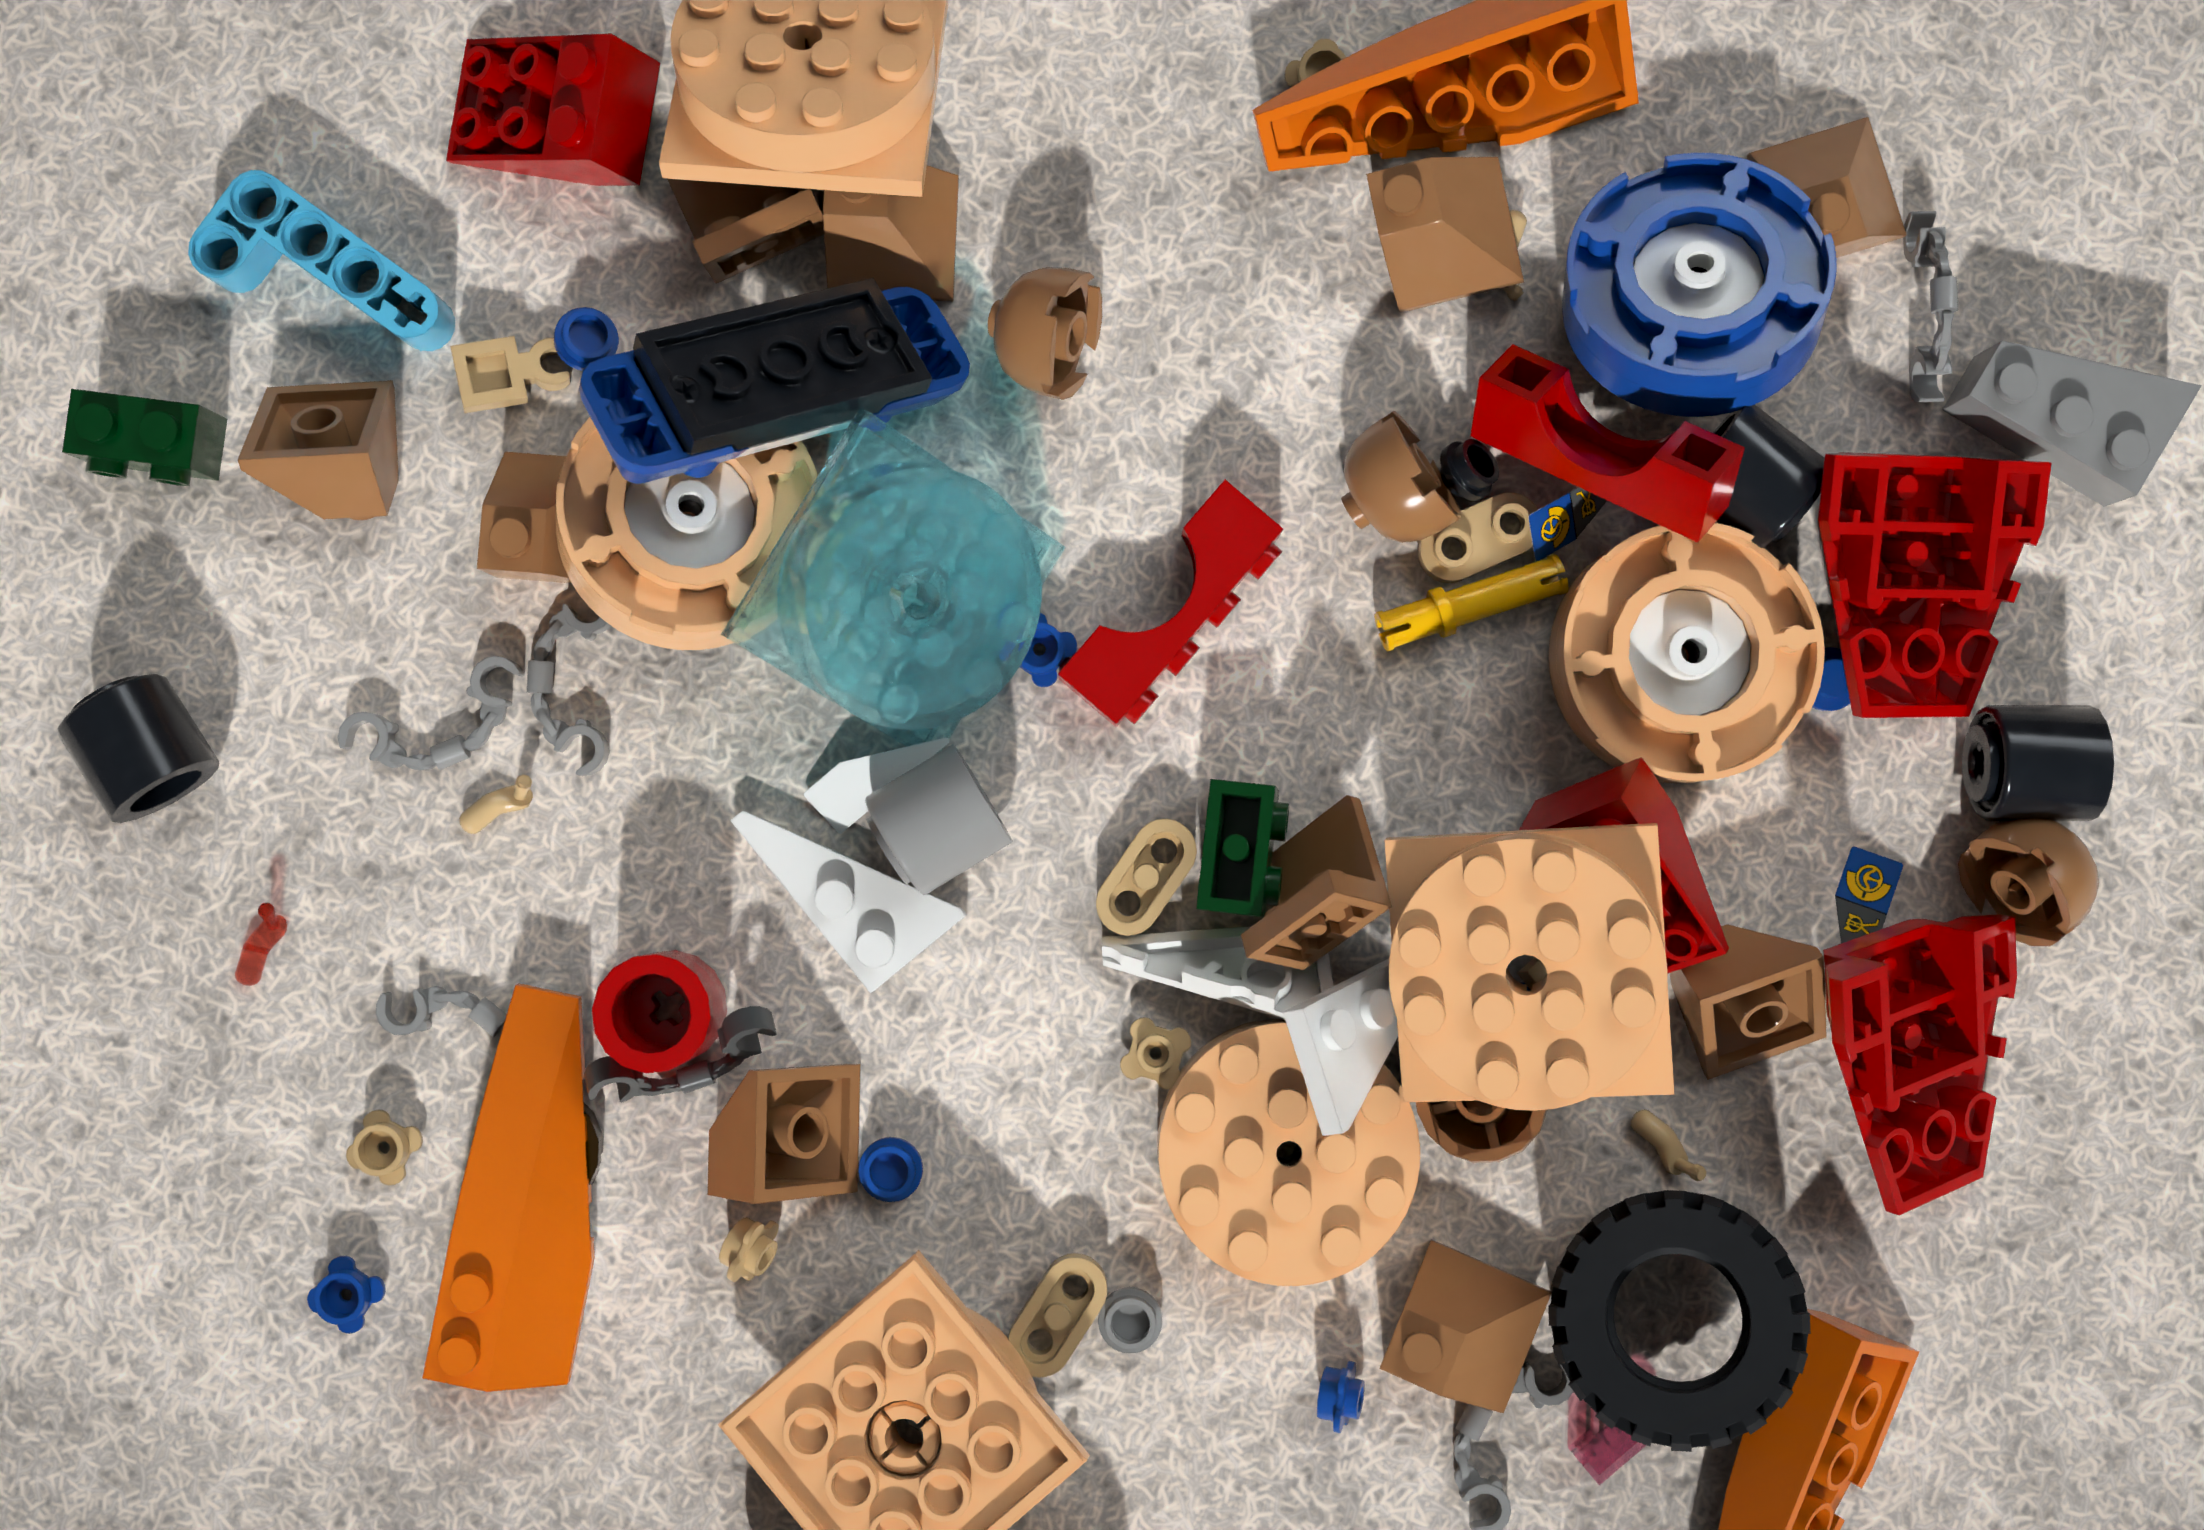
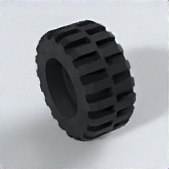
(1667, 1411)

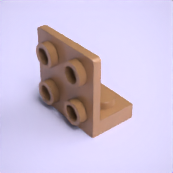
(745, 223)
(1327, 890)

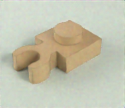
(495, 374)

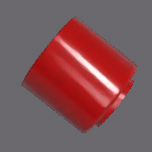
(627, 1008)

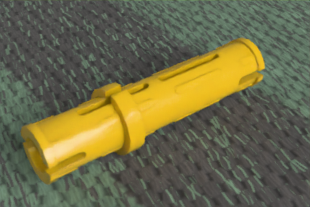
(1445, 611)

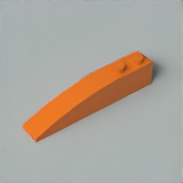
(1456, 81)
(522, 1217)
(1825, 1433)

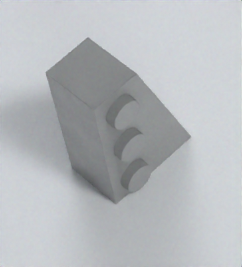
(2084, 416)

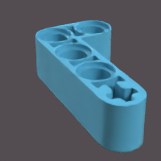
(338, 265)

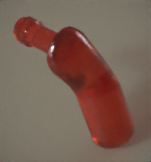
(259, 944)

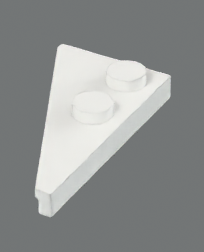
(861, 912)
(1216, 967)
(1343, 1044)

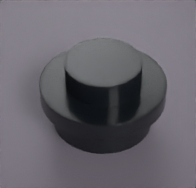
(1468, 469)

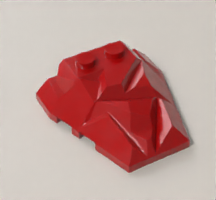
(1919, 571)
(1914, 1045)

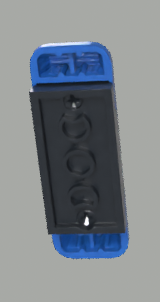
(769, 377)

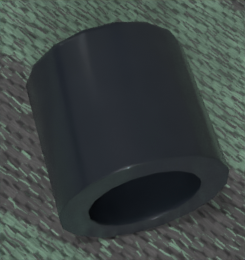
(1775, 478)
(137, 746)
(2038, 762)

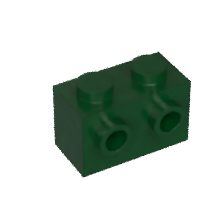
(144, 435)
(1239, 848)

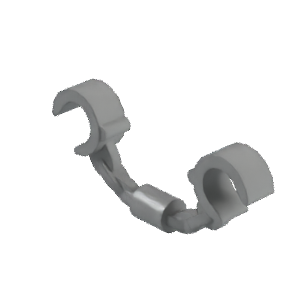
(1926, 248)
(541, 683)
(446, 753)
(434, 999)
(1472, 1426)

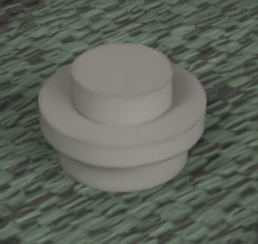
(1130, 1320)

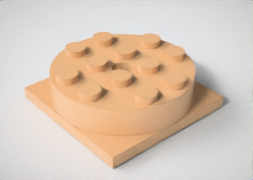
(804, 93)
(1576, 903)
(911, 1352)

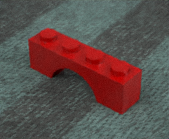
(1535, 415)
(1225, 544)

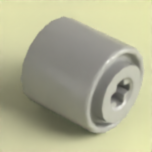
(935, 821)

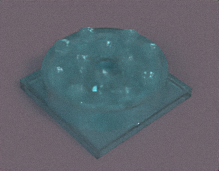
(838, 576)

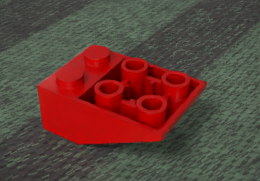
(555, 108)
(1635, 797)

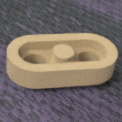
(1480, 537)
(1146, 877)
(1059, 1313)

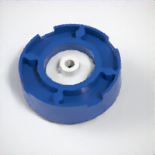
(1697, 285)

